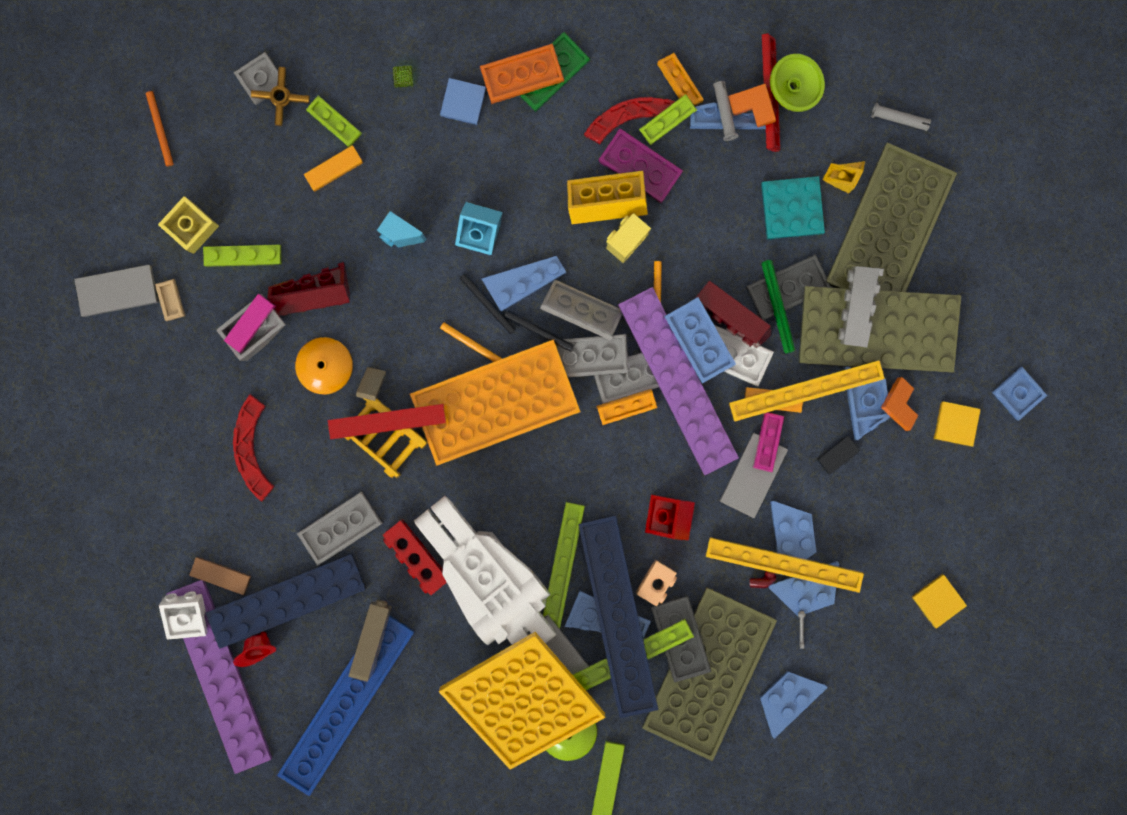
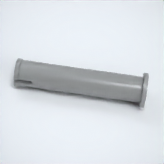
(725, 111)
(900, 117)

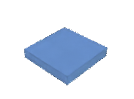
(463, 101)
(1019, 393)

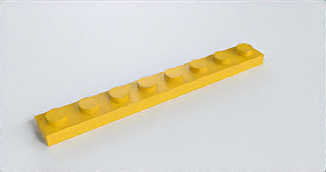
(806, 390)
(785, 564)

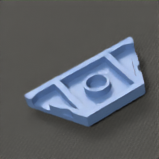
(866, 405)
(793, 531)
(804, 594)
(788, 699)

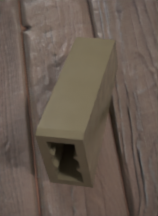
(370, 641)

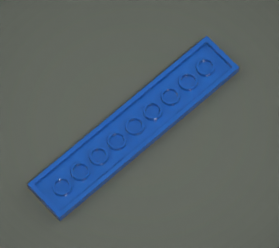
(340, 714)

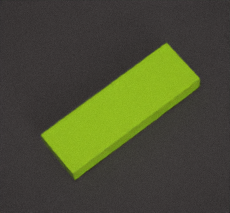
(668, 119)
(333, 121)

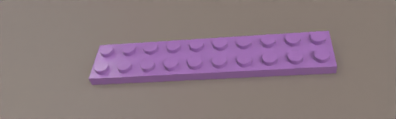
(678, 381)
(226, 693)

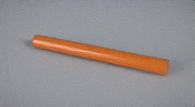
(159, 128)

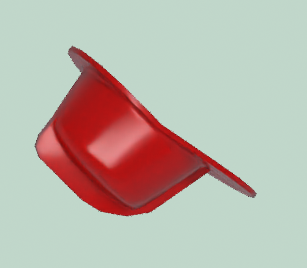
(254, 650)

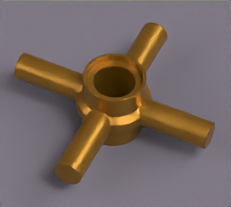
(273, 93)

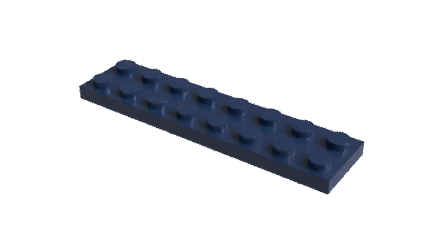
(285, 601)

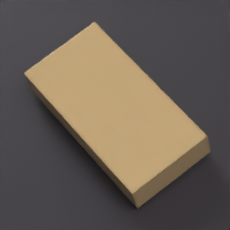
(170, 300)

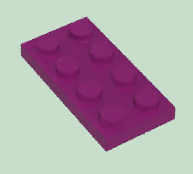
(629, 155)

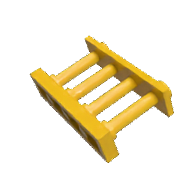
(415, 441)

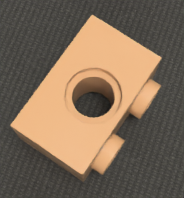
(656, 571)

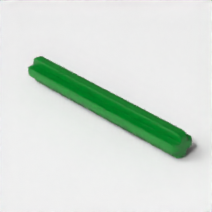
(778, 306)

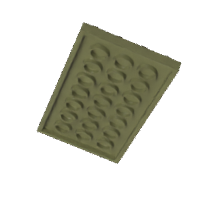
(893, 219)
(905, 332)
(701, 708)

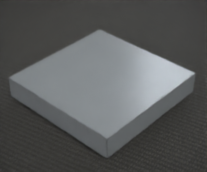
(258, 75)

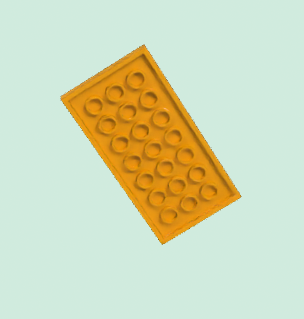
(498, 402)

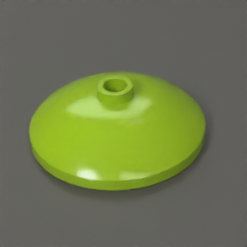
(804, 76)
(576, 745)

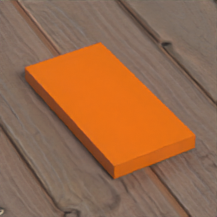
(522, 73)

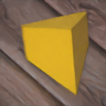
(844, 175)

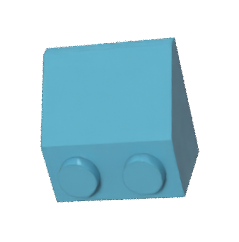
(478, 228)
(399, 232)

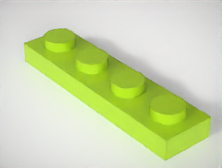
(242, 255)

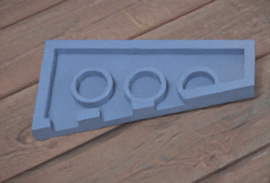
(709, 117)
(520, 282)
(585, 616)

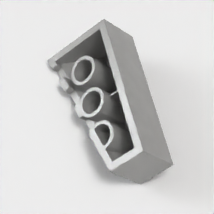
(859, 305)

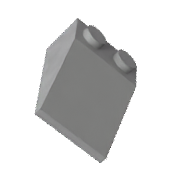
(262, 337)

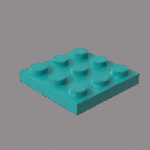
(792, 207)

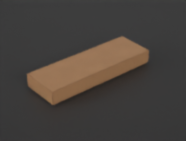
(220, 575)

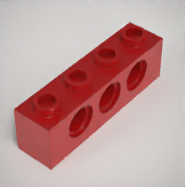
(402, 530)

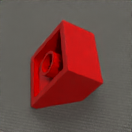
(669, 517)

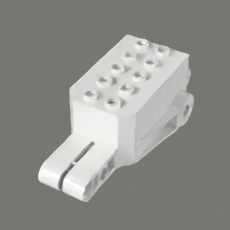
(487, 580)

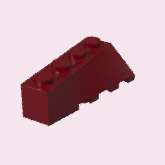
(311, 292)
(734, 315)

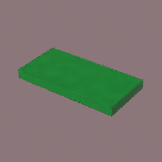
(571, 61)

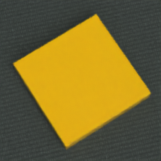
(957, 423)
(939, 601)

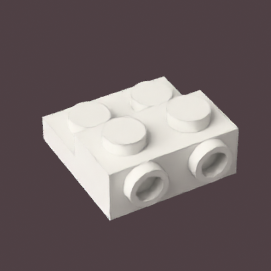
(183, 615)

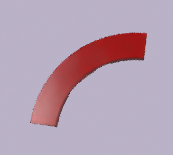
(625, 112)
(244, 448)

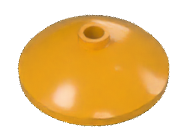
(336, 369)

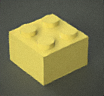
(188, 225)
(628, 237)

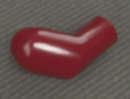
(763, 582)

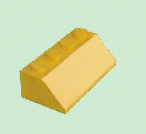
(606, 197)

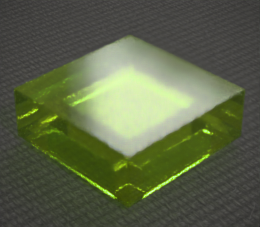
(403, 76)

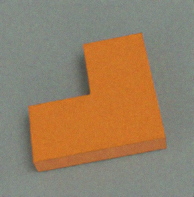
(756, 100)
(896, 405)

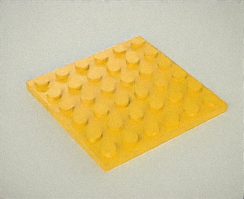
(522, 701)

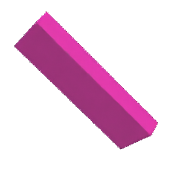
(249, 323)
(768, 442)

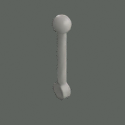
(801, 614)

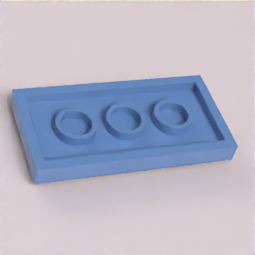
(700, 340)

